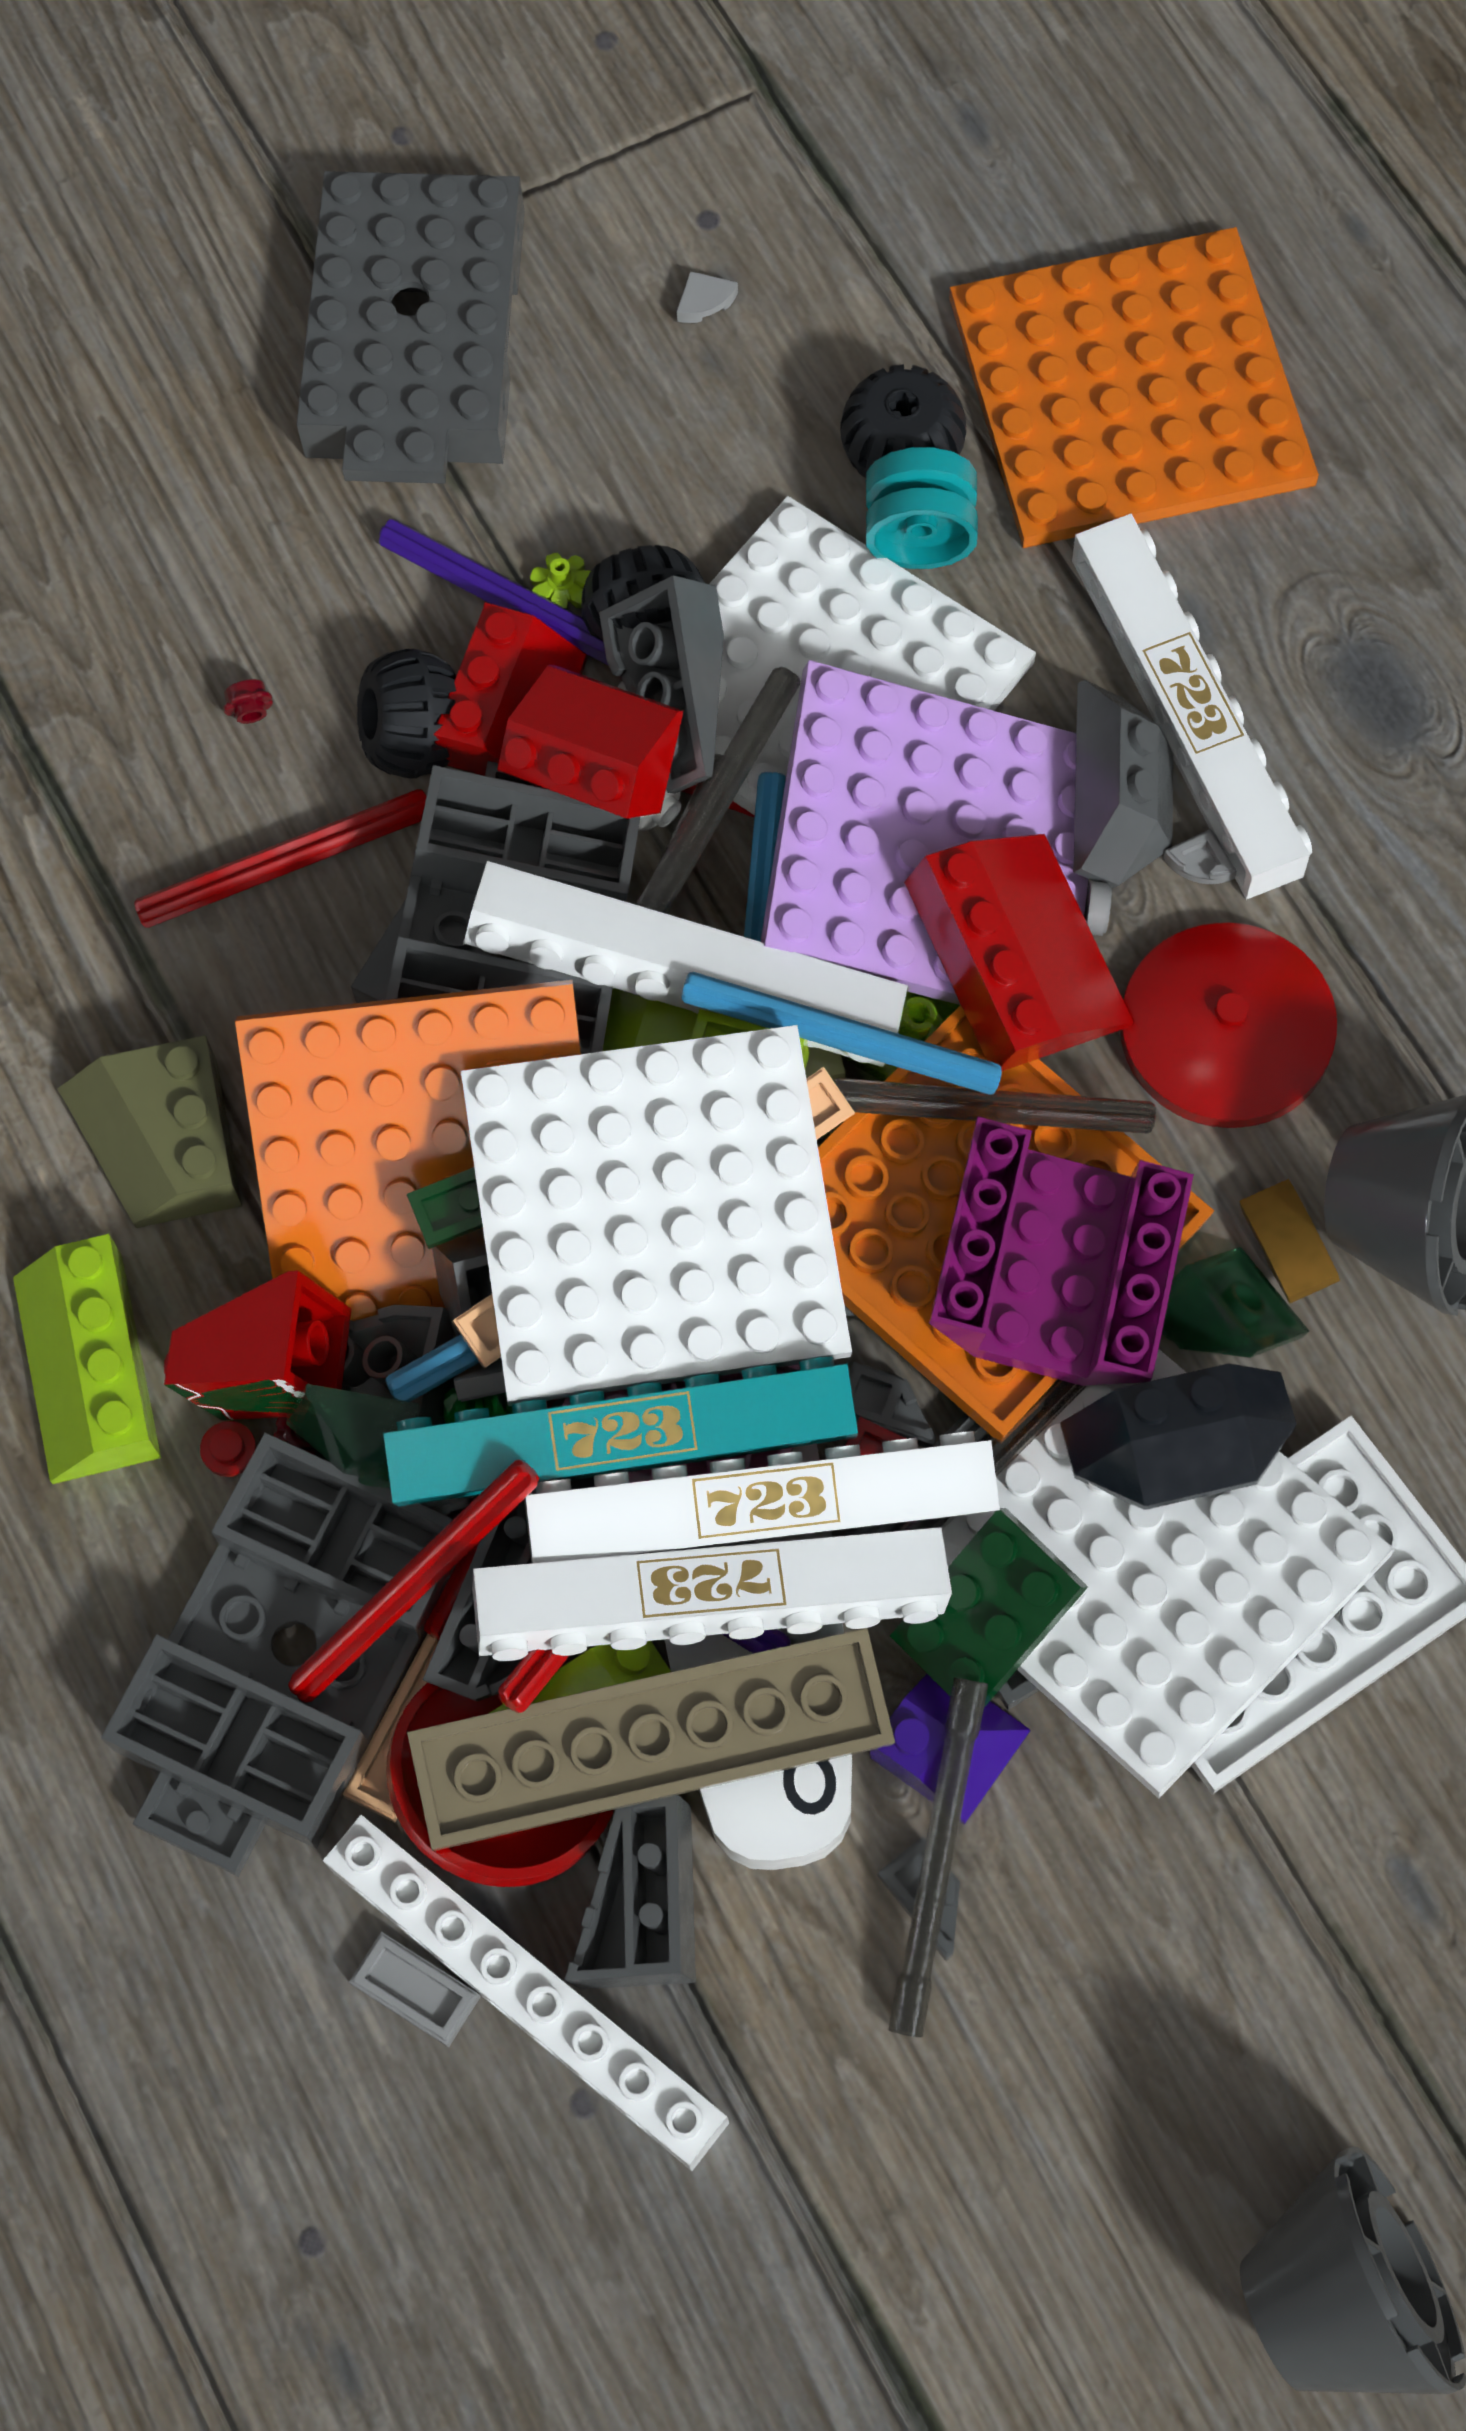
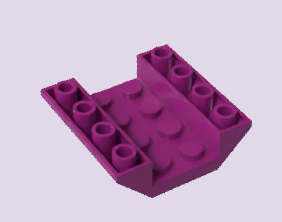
(1059, 1261)

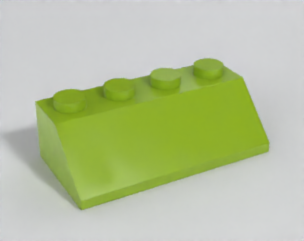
(85, 1360)

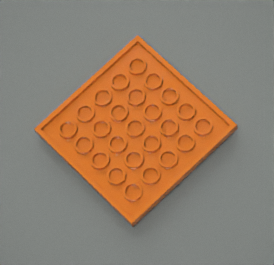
(1132, 386)
(369, 1107)
(892, 1212)

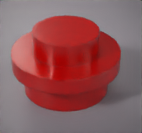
(227, 1448)

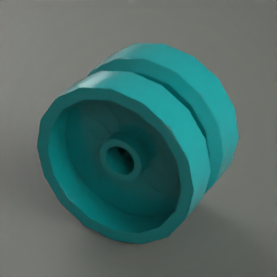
(921, 507)

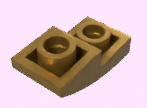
(1289, 1241)

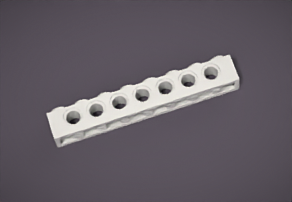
(527, 1993)

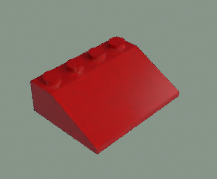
(1016, 948)

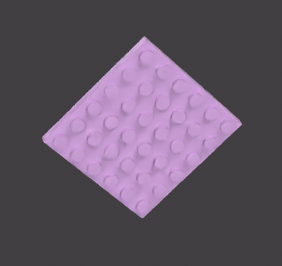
(878, 787)

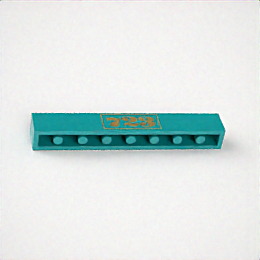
(623, 1433)

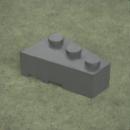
(642, 1902)

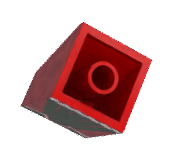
(260, 1349)

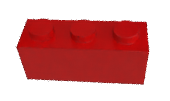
(494, 676)
(592, 743)

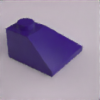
(920, 1741)

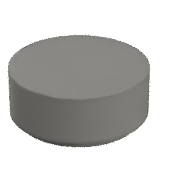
(1098, 907)

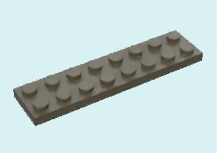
(650, 1739)

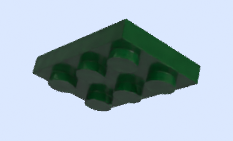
(1000, 1607)

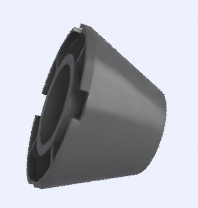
(1402, 1199)
(1352, 2291)

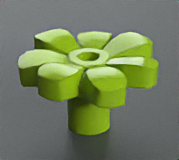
(561, 580)

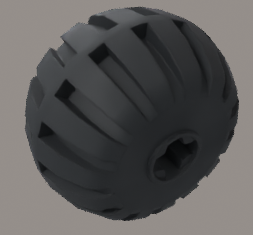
(899, 413)
(627, 575)
(401, 711)

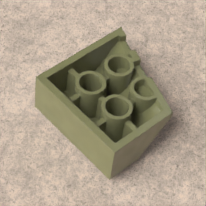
(158, 1129)

